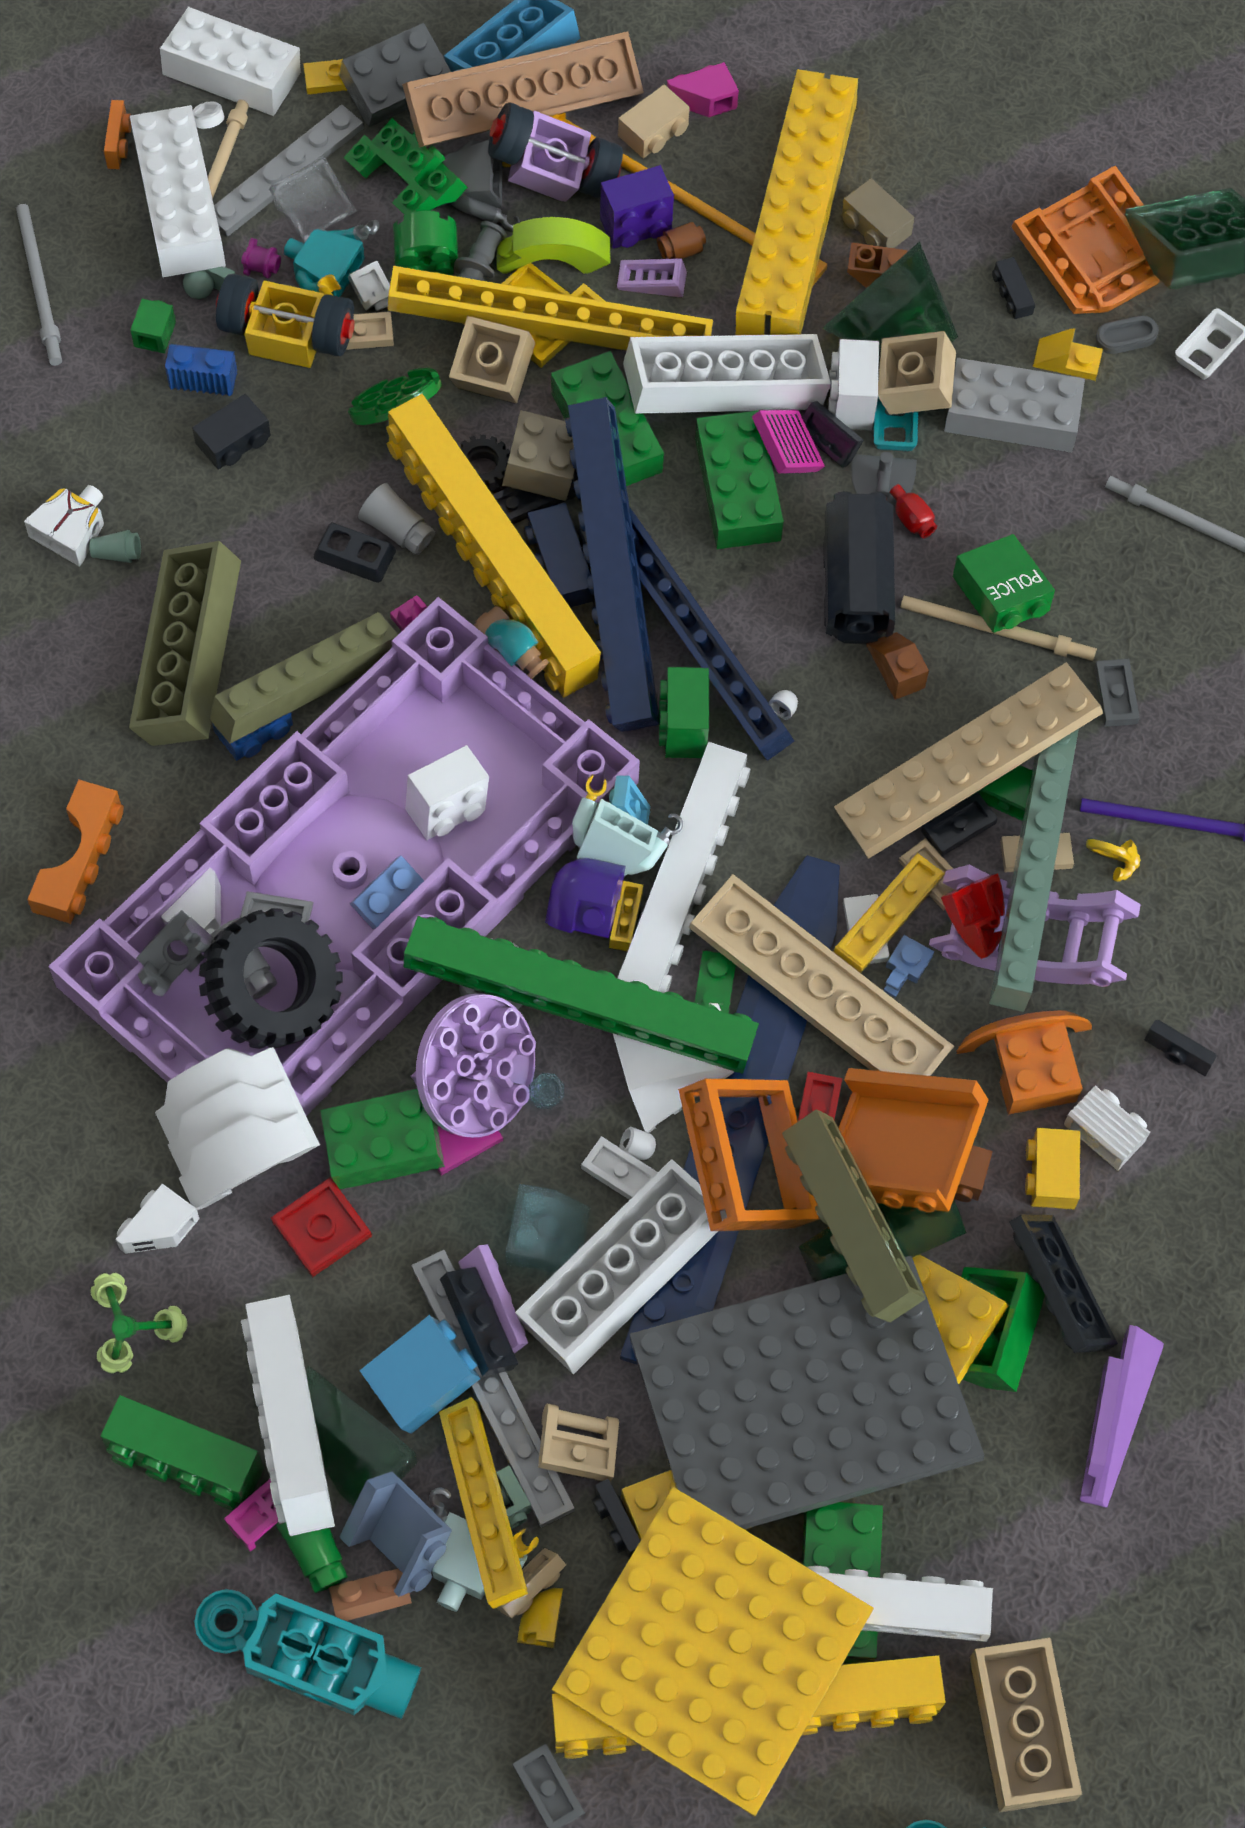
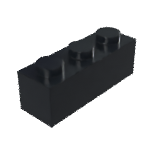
(1013, 288)

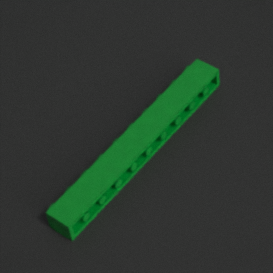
(580, 994)

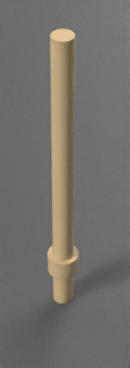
(235, 121)
(1060, 645)

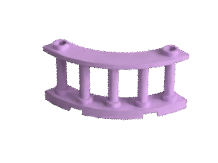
(1104, 907)

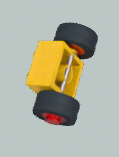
(284, 320)

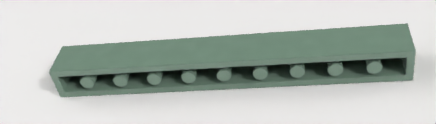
(1033, 875)

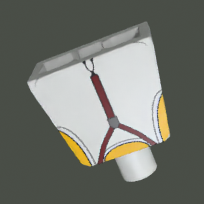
(67, 523)

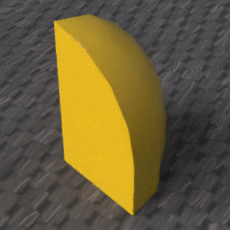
(541, 1619)

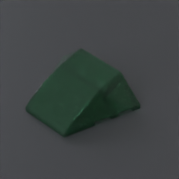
(896, 304)

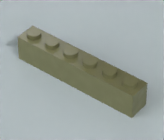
(301, 678)
(853, 1217)

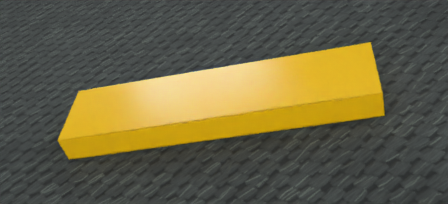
(888, 912)

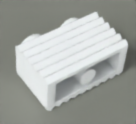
(1107, 1126)

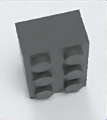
(378, 72)

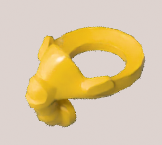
(1125, 853)

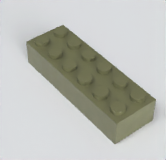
(185, 644)

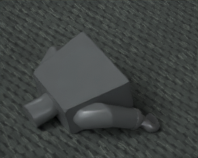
(484, 182)

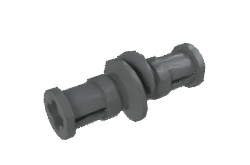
(481, 253)

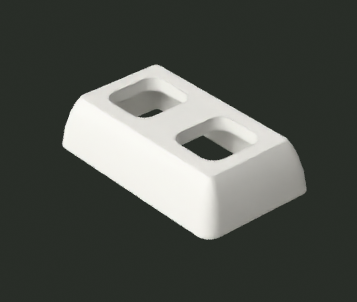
(1198, 341)

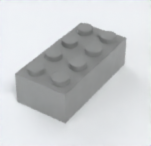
(1015, 405)

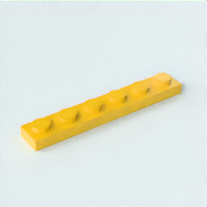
(483, 1503)

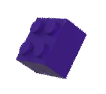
(636, 207)

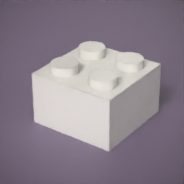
(854, 383)
(447, 793)

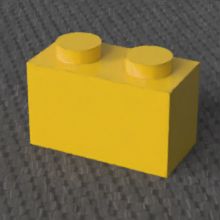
(1054, 1168)

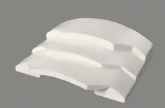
(232, 1122)

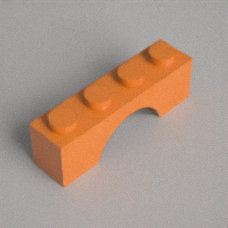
(60, 889)

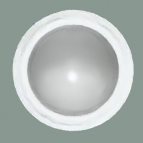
(640, 1144)

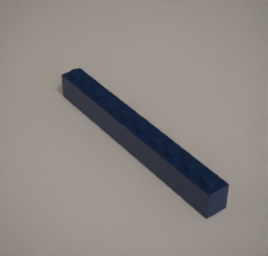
(613, 565)
(708, 646)

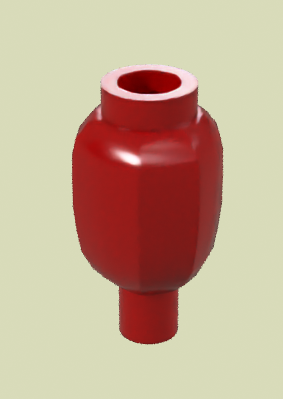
(913, 512)

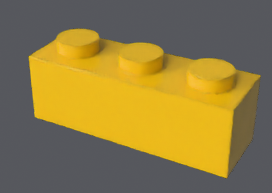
(626, 916)

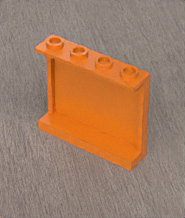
(911, 1134)

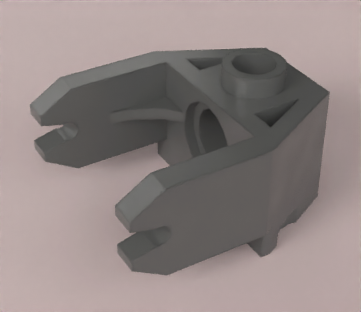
(161, 964)

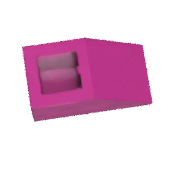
(707, 90)

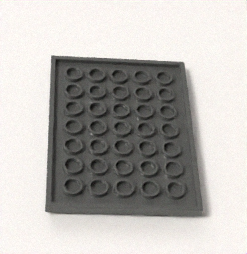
(802, 1401)

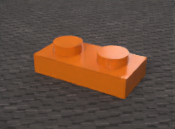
(118, 124)

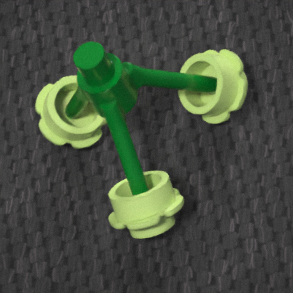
(117, 1353)

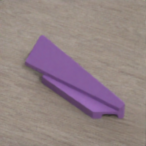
(1117, 1412)

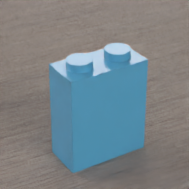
(421, 1373)

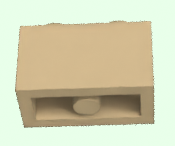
(654, 121)

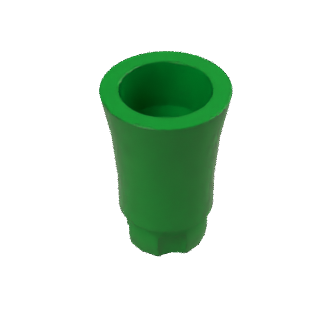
(316, 1556)

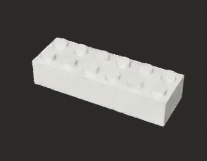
(177, 191)
(725, 373)
(619, 1268)
(286, 1416)

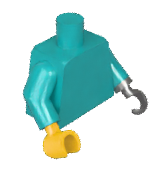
(329, 257)

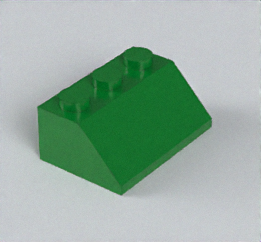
(1006, 1349)

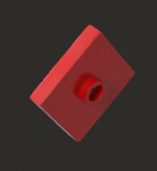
(321, 1227)

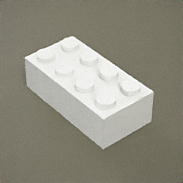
(230, 61)

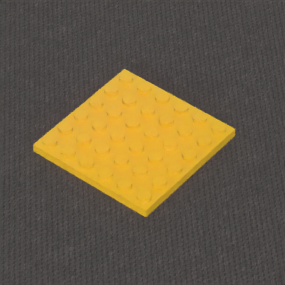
(713, 1650)

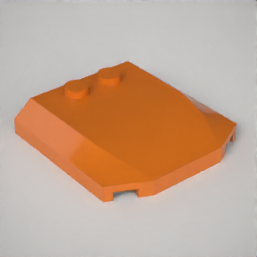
(1089, 245)

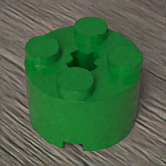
(426, 242)

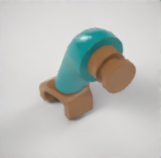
(512, 640)

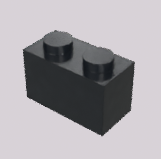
(232, 432)

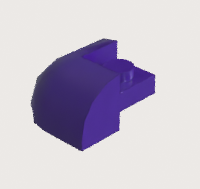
(585, 897)

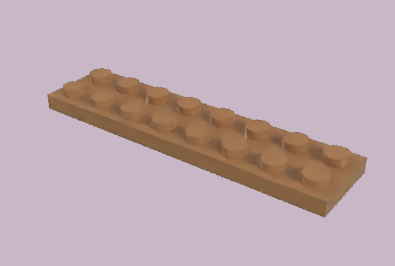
(543, 82)

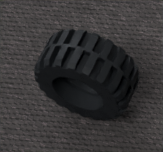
(307, 954)

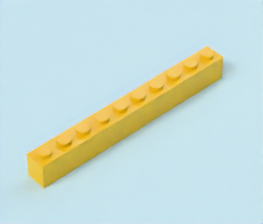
(534, 310)

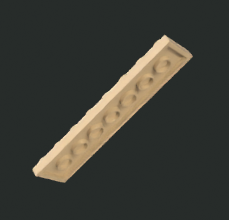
(968, 760)
(817, 983)

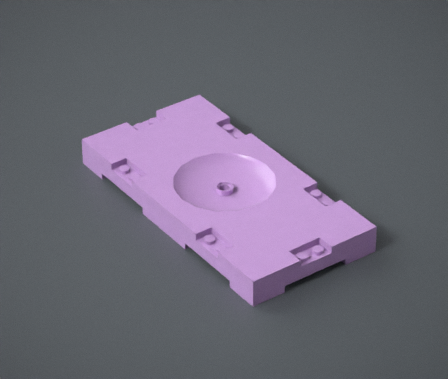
(337, 806)

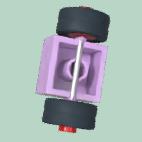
(552, 154)

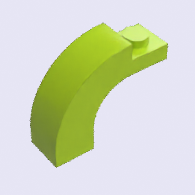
(554, 239)

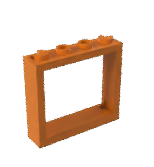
(715, 1158)

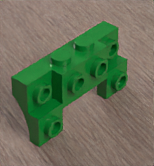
(421, 168)

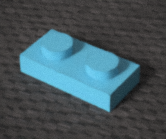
(629, 799)

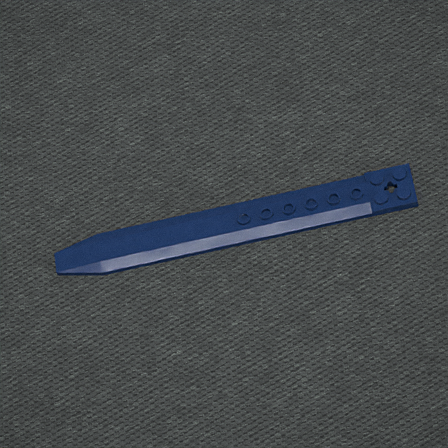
(813, 904)

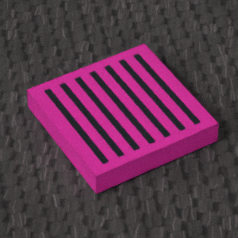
(788, 441)

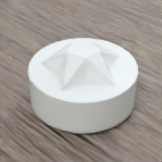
(208, 115)

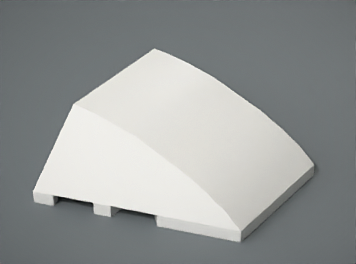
(657, 1075)

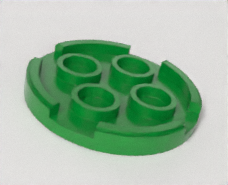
(375, 402)

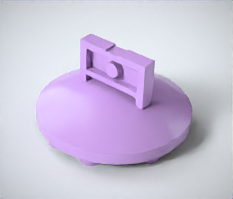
(475, 1065)

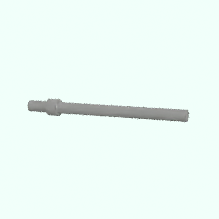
(49, 332)
(1138, 495)

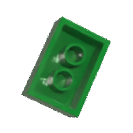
(380, 1139)

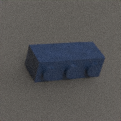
(559, 552)

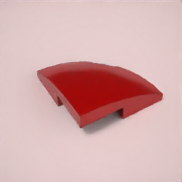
(977, 912)

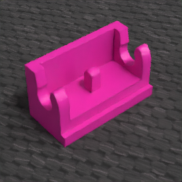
(253, 1516)

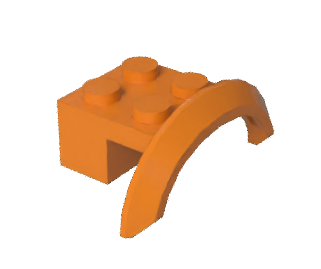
(1034, 1058)

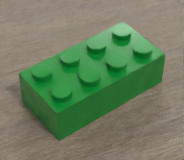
(603, 378)
(738, 481)
(182, 1453)
(844, 1539)

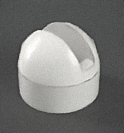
(786, 700)

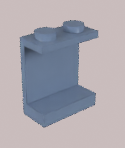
(400, 1528)

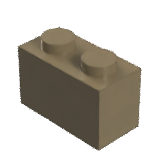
(877, 216)

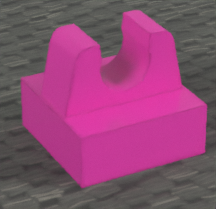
(408, 612)

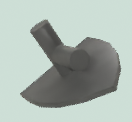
(882, 474)

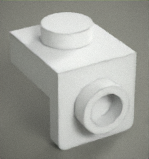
(371, 286)

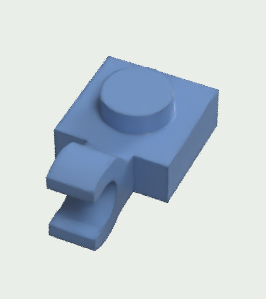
(906, 963)

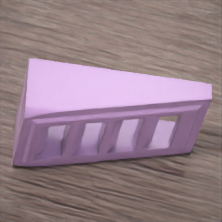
(652, 286)

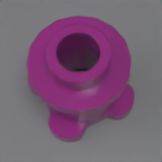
(260, 259)

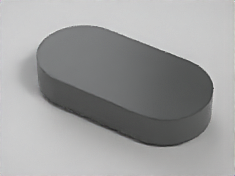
(1127, 334)

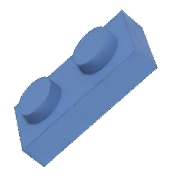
(386, 892)

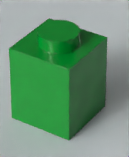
(153, 325)

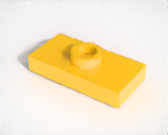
(323, 77)

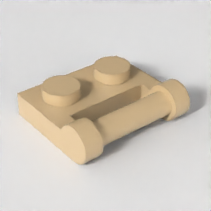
(574, 1452)

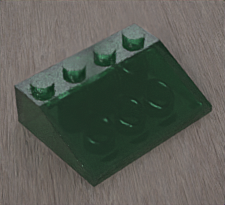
(1192, 237)

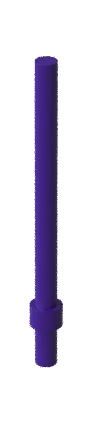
(1163, 818)

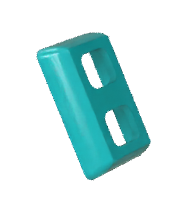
(908, 422)

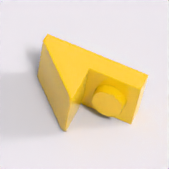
(1063, 356)

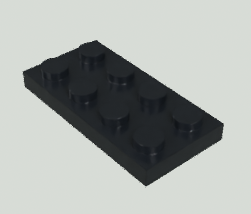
(1063, 1283)

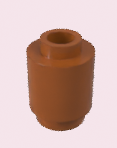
(681, 241)

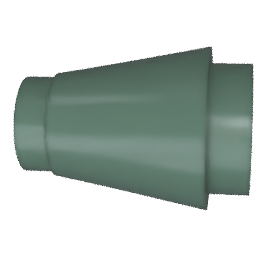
(117, 546)

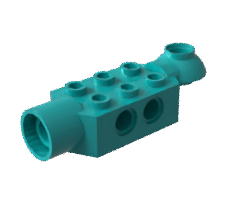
(309, 1652)

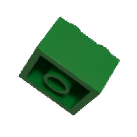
(684, 712)

